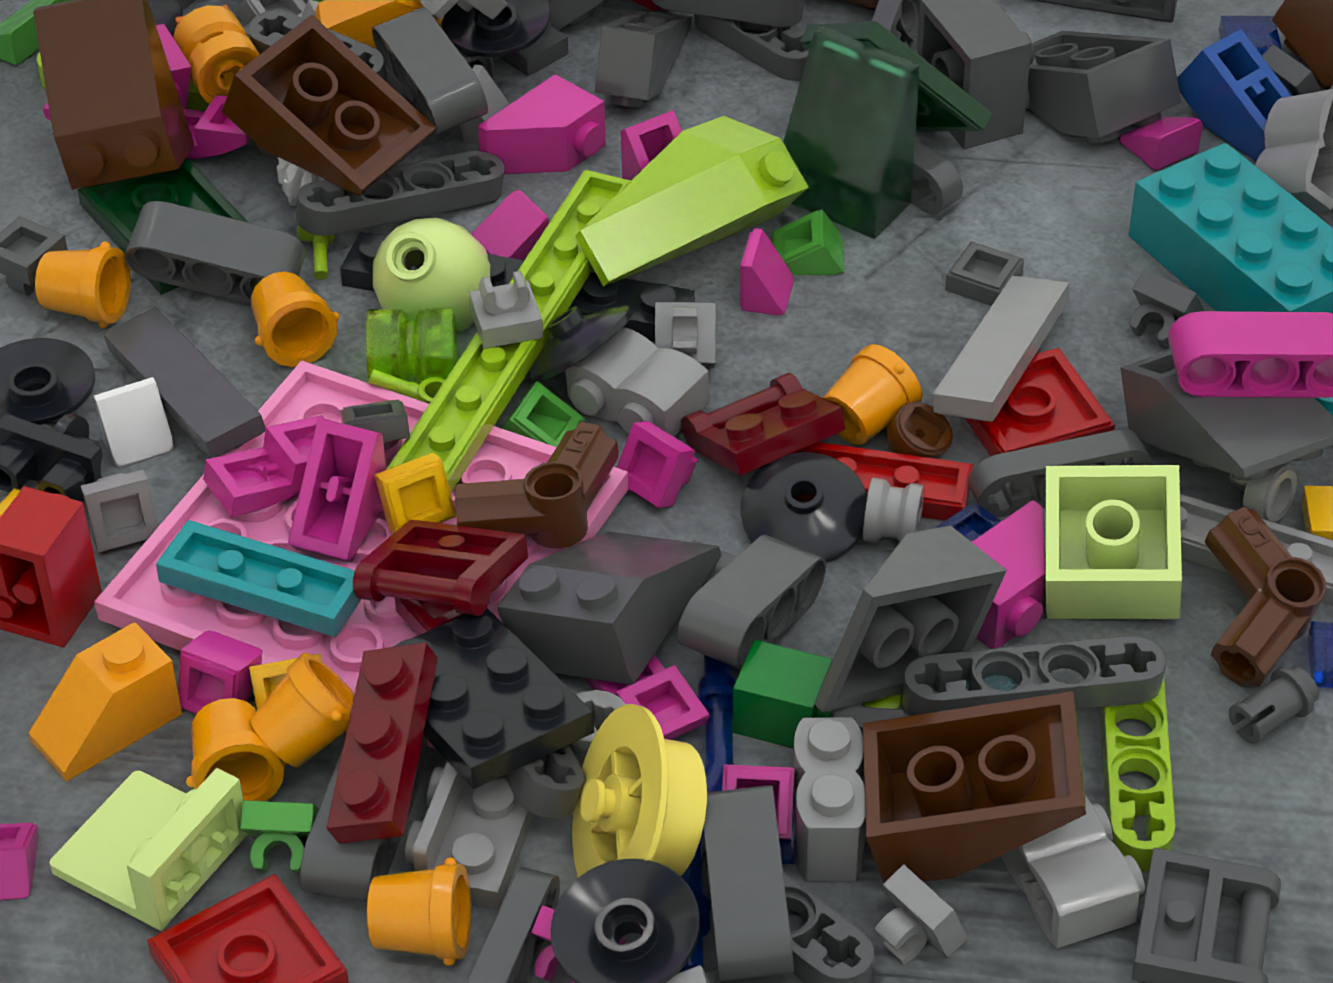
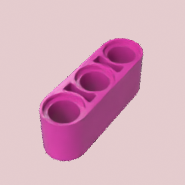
(1254, 354)

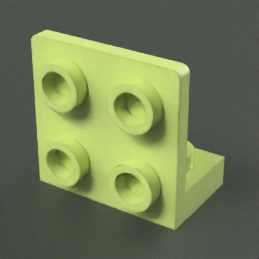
(154, 844)

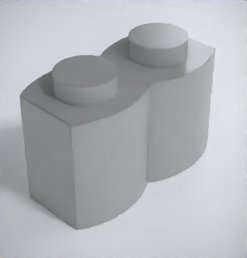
(1301, 148)
(638, 382)
(829, 799)
(1078, 879)

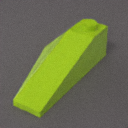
(691, 195)

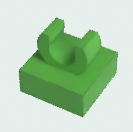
(276, 825)

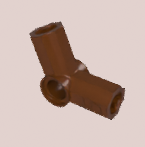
(551, 498)
(1280, 590)

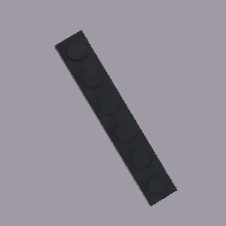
(638, 295)

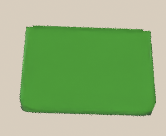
(811, 245)
(542, 416)

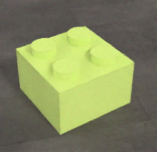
(1113, 542)

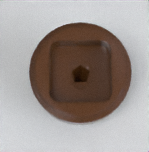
(919, 431)

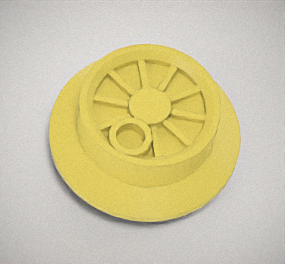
(638, 795)

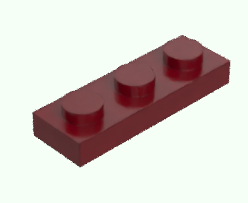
(382, 744)

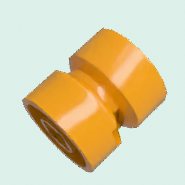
(214, 48)

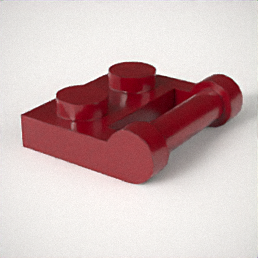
(763, 426)
(440, 565)

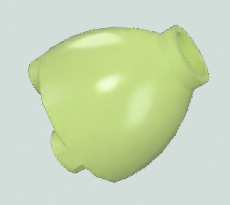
(450, 268)

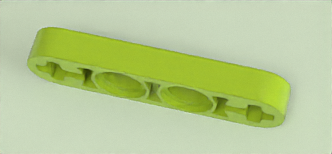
(1142, 754)

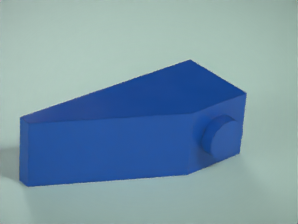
(1233, 91)

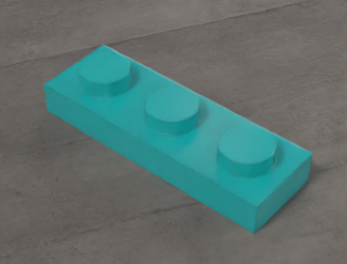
(259, 578)

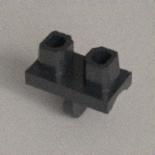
(53, 456)

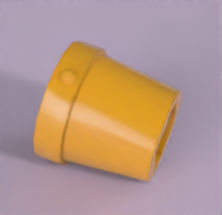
(85, 283)
(292, 320)
(873, 392)
(304, 711)
(228, 742)
(422, 912)

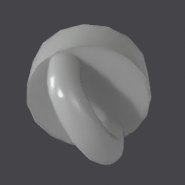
(1271, 494)

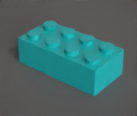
(1234, 235)

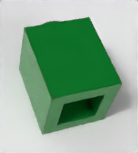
(777, 691)

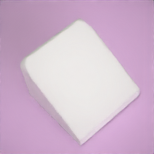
(133, 422)

